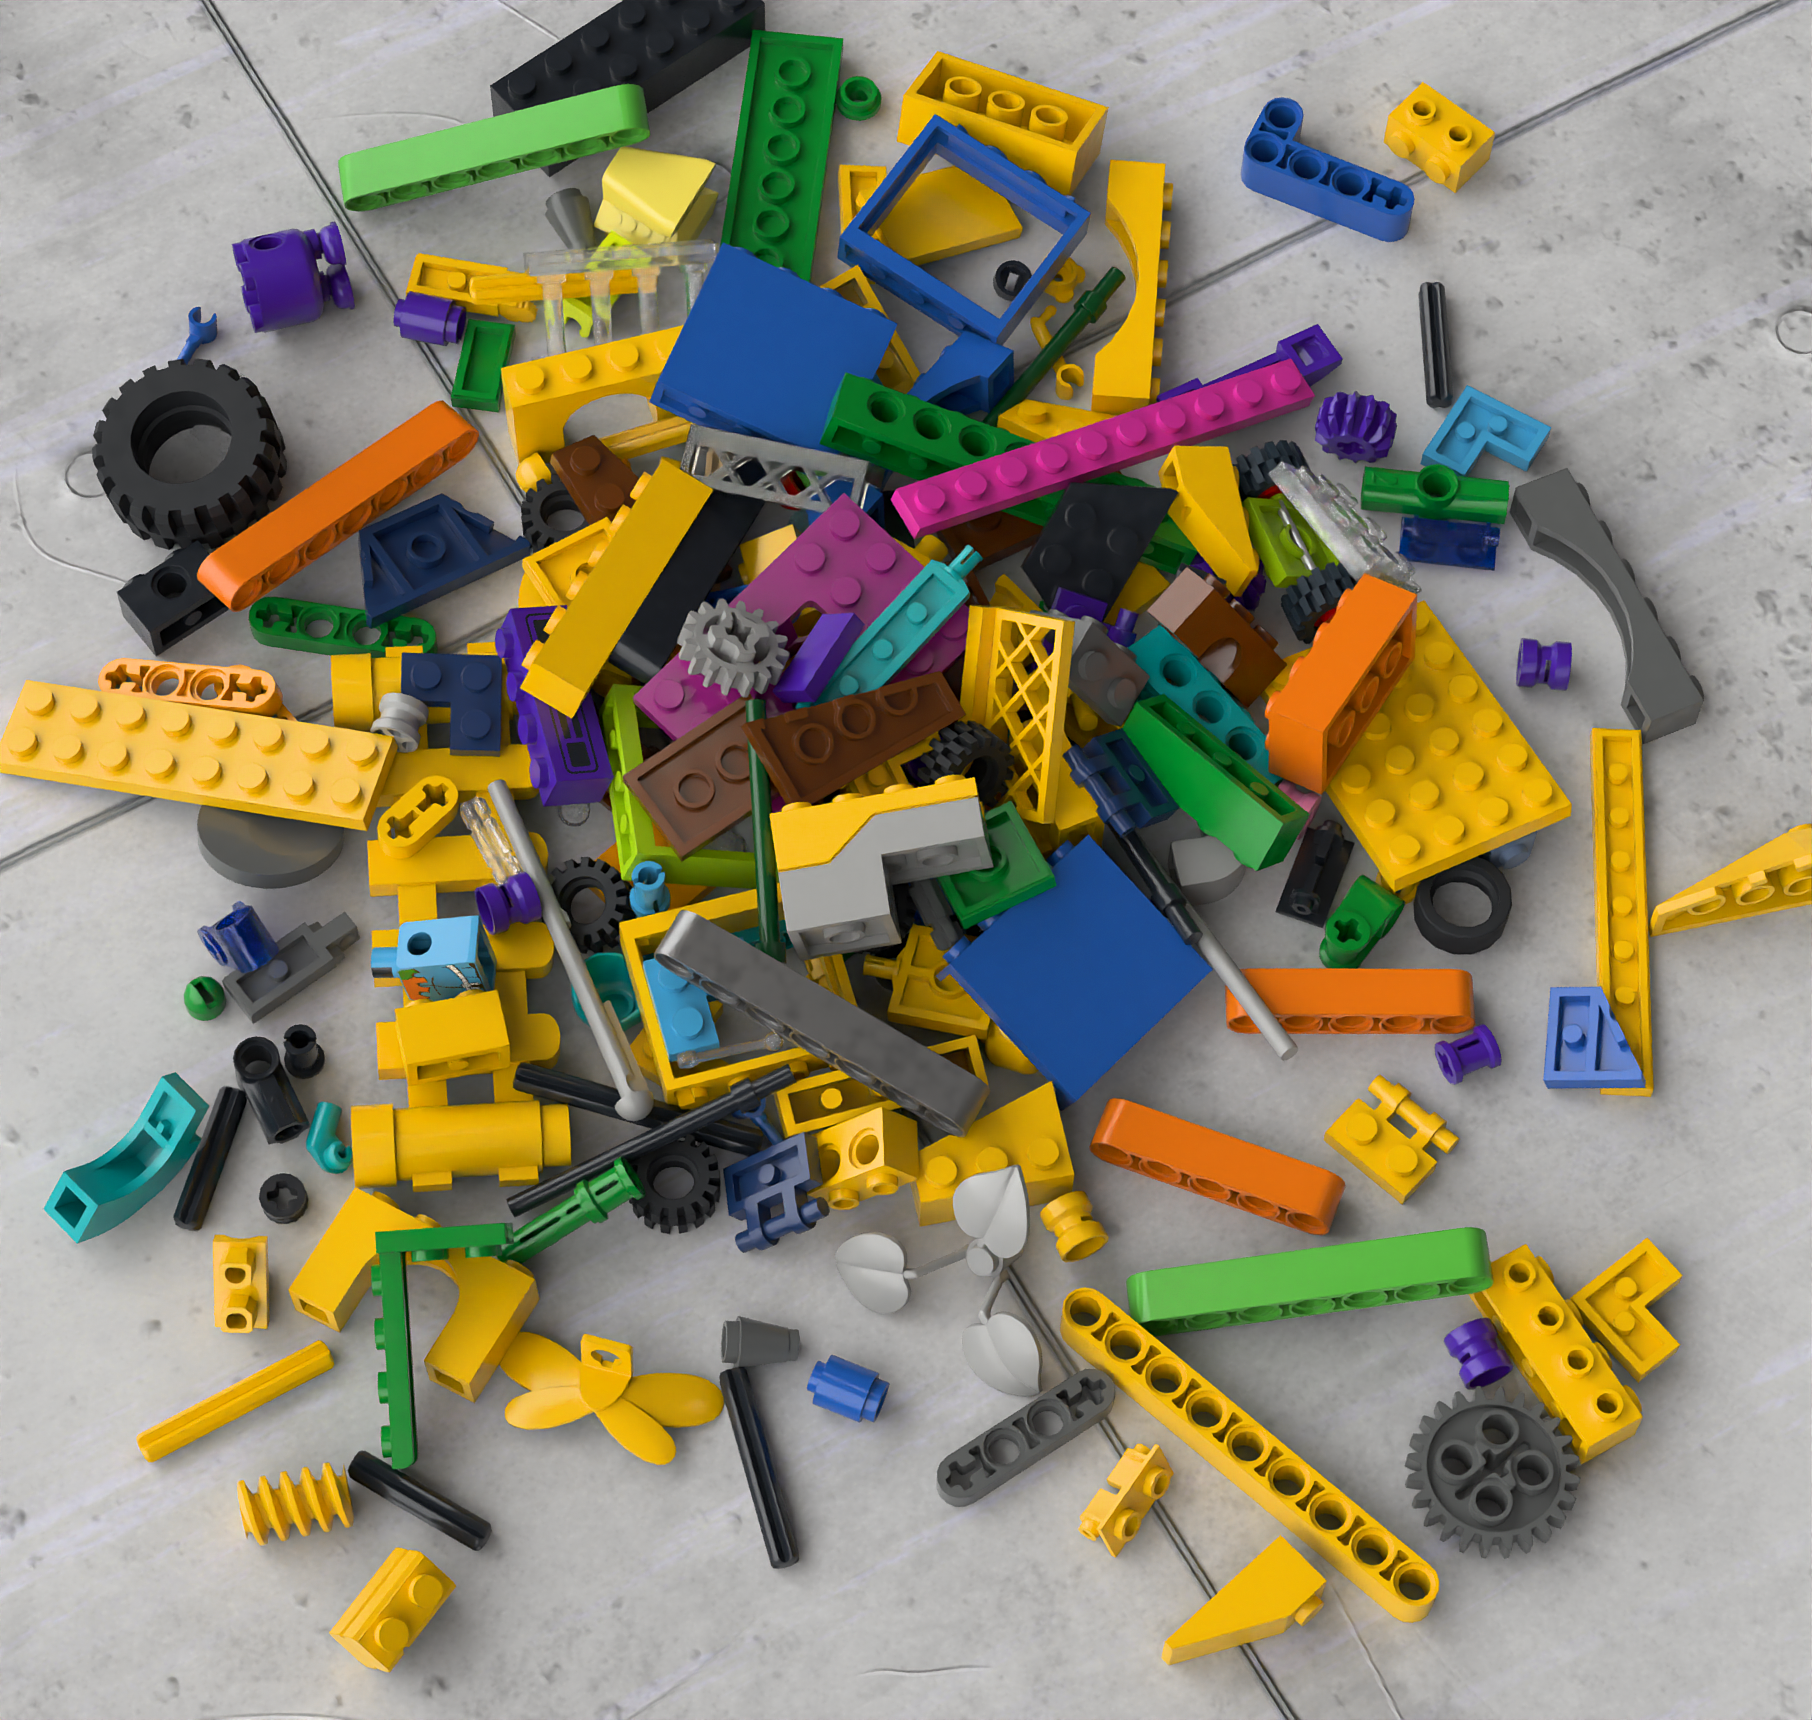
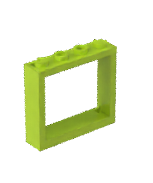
(633, 827)

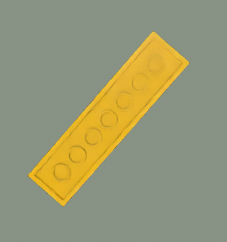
(197, 754)

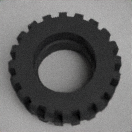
(160, 408)

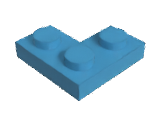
(1481, 425)
(680, 1011)

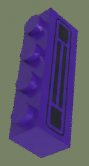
(565, 753)

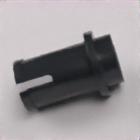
(303, 1055)

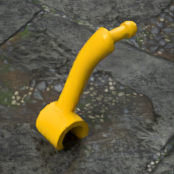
(1063, 371)

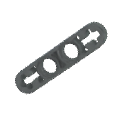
(1029, 1441)

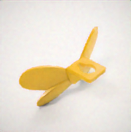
(626, 1405)

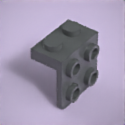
(1101, 670)

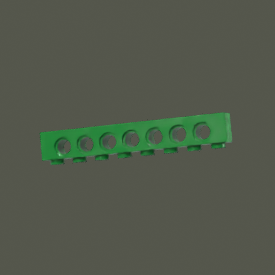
(929, 440)

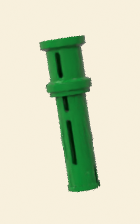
(589, 1203)

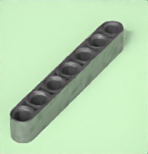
(822, 1023)

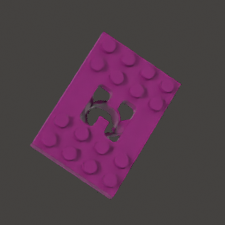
(833, 566)

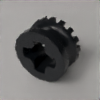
(296, 1207)

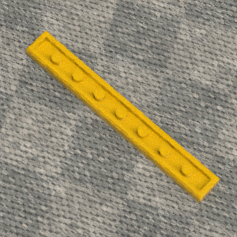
(1622, 891)

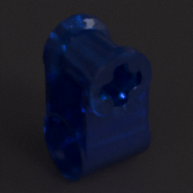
(239, 939)

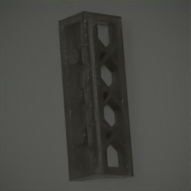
(786, 458)

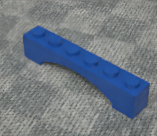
(964, 379)

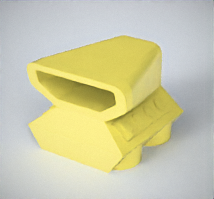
(656, 196)

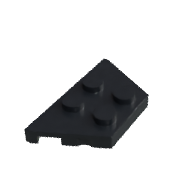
(1095, 539)

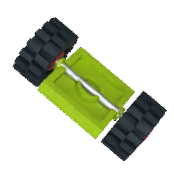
(1288, 544)

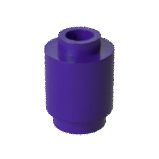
(430, 319)

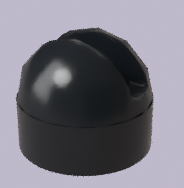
(1001, 277)

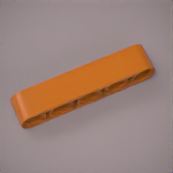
(1359, 1001)
(1217, 1166)

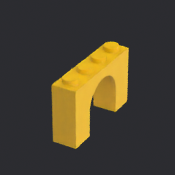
(550, 389)
(490, 1305)

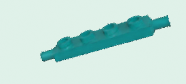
(902, 628)

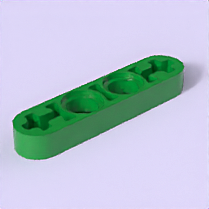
(341, 638)

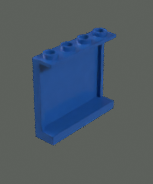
(767, 352)
(1077, 969)

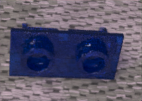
(1449, 543)

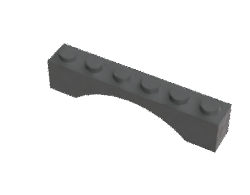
(1561, 525)

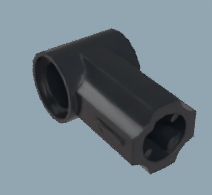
(269, 1092)

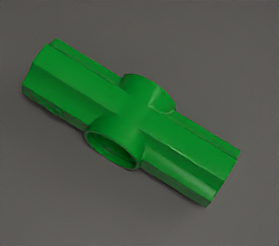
(1460, 496)

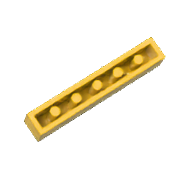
(614, 590)

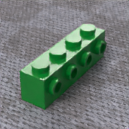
(1215, 784)

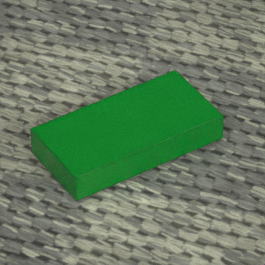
(478, 375)

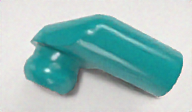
(324, 1144)

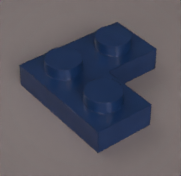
(465, 685)

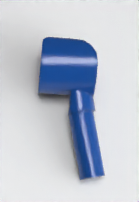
(199, 333)
(761, 1120)

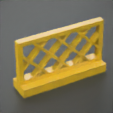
(987, 697)

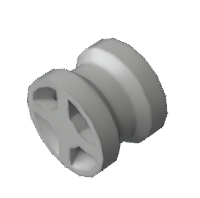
(401, 718)

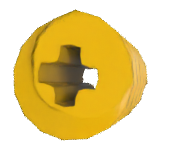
(295, 1504)

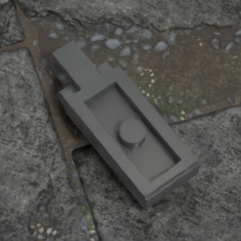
(301, 960)

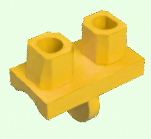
(241, 1283)

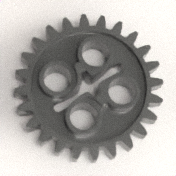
(1524, 1507)

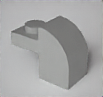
(1204, 869)

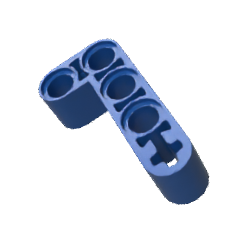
(1377, 203)

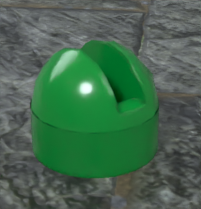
(195, 1003)

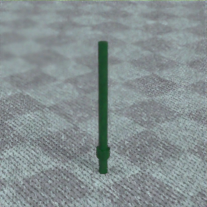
(1087, 310)
(764, 846)

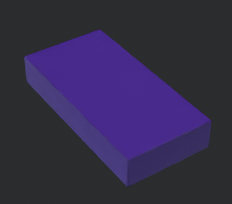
(818, 658)

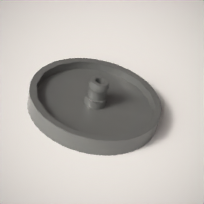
(266, 848)

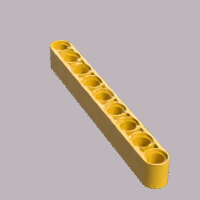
(1253, 1477)

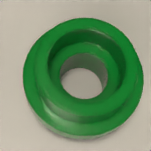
(858, 89)

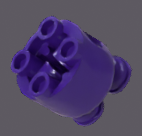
(284, 278)

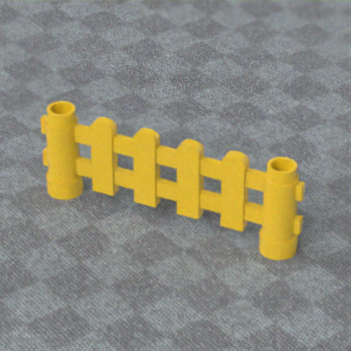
(431, 1138)

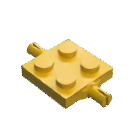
(920, 996)

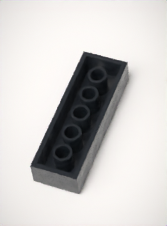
(637, 43)

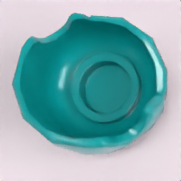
(613, 984)

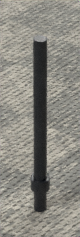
(1165, 895)
(743, 1096)

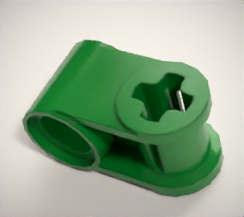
(1360, 922)

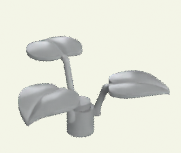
(996, 1213)

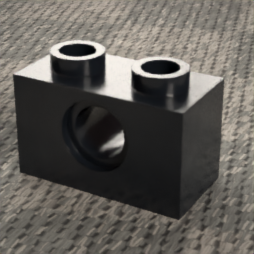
(165, 620)

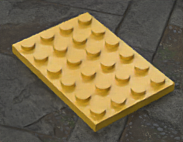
(1438, 768)

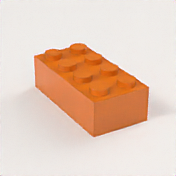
(1341, 682)

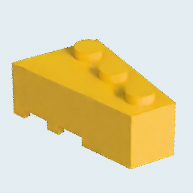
(1019, 1133)

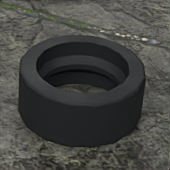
(1456, 938)

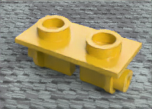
(1141, 1478)

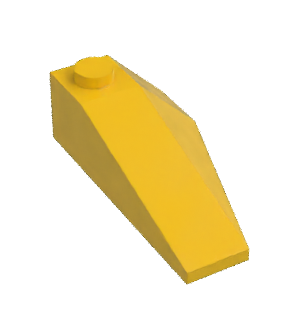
(1756, 884)

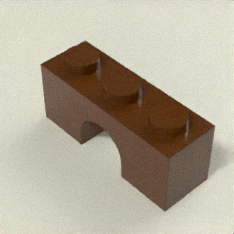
(1205, 623)

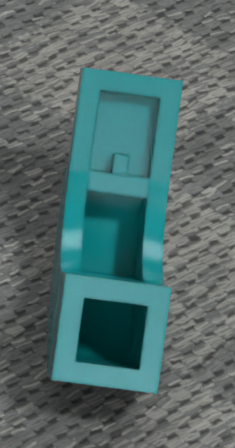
(136, 1169)

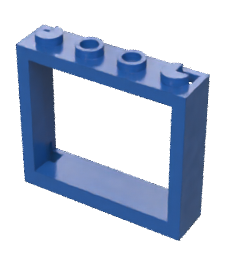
(995, 171)

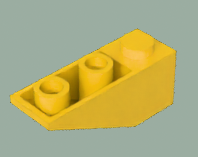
(1212, 511)

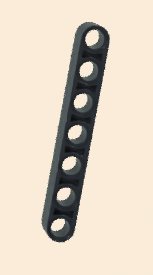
(688, 578)

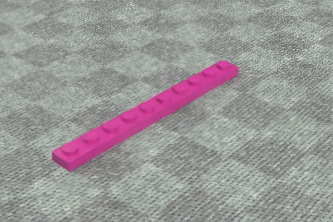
(1100, 448)

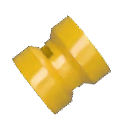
(1072, 1223)

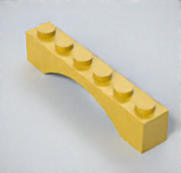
(1135, 218)

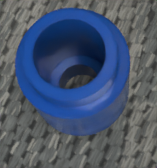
(847, 1389)

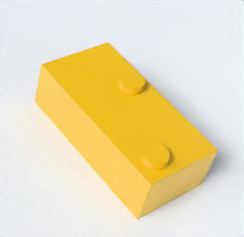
(1025, 120)

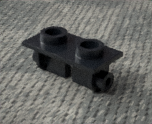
(1316, 874)

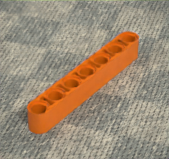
(337, 506)

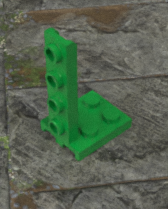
(394, 1329)

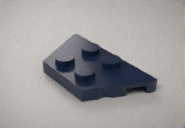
(428, 555)

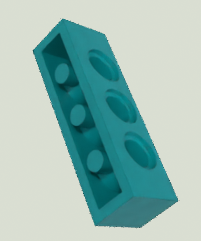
(1200, 694)

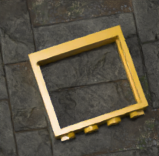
(732, 914)

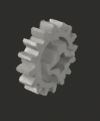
(733, 648)

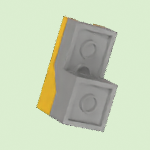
(848, 854)

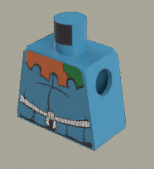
(438, 958)

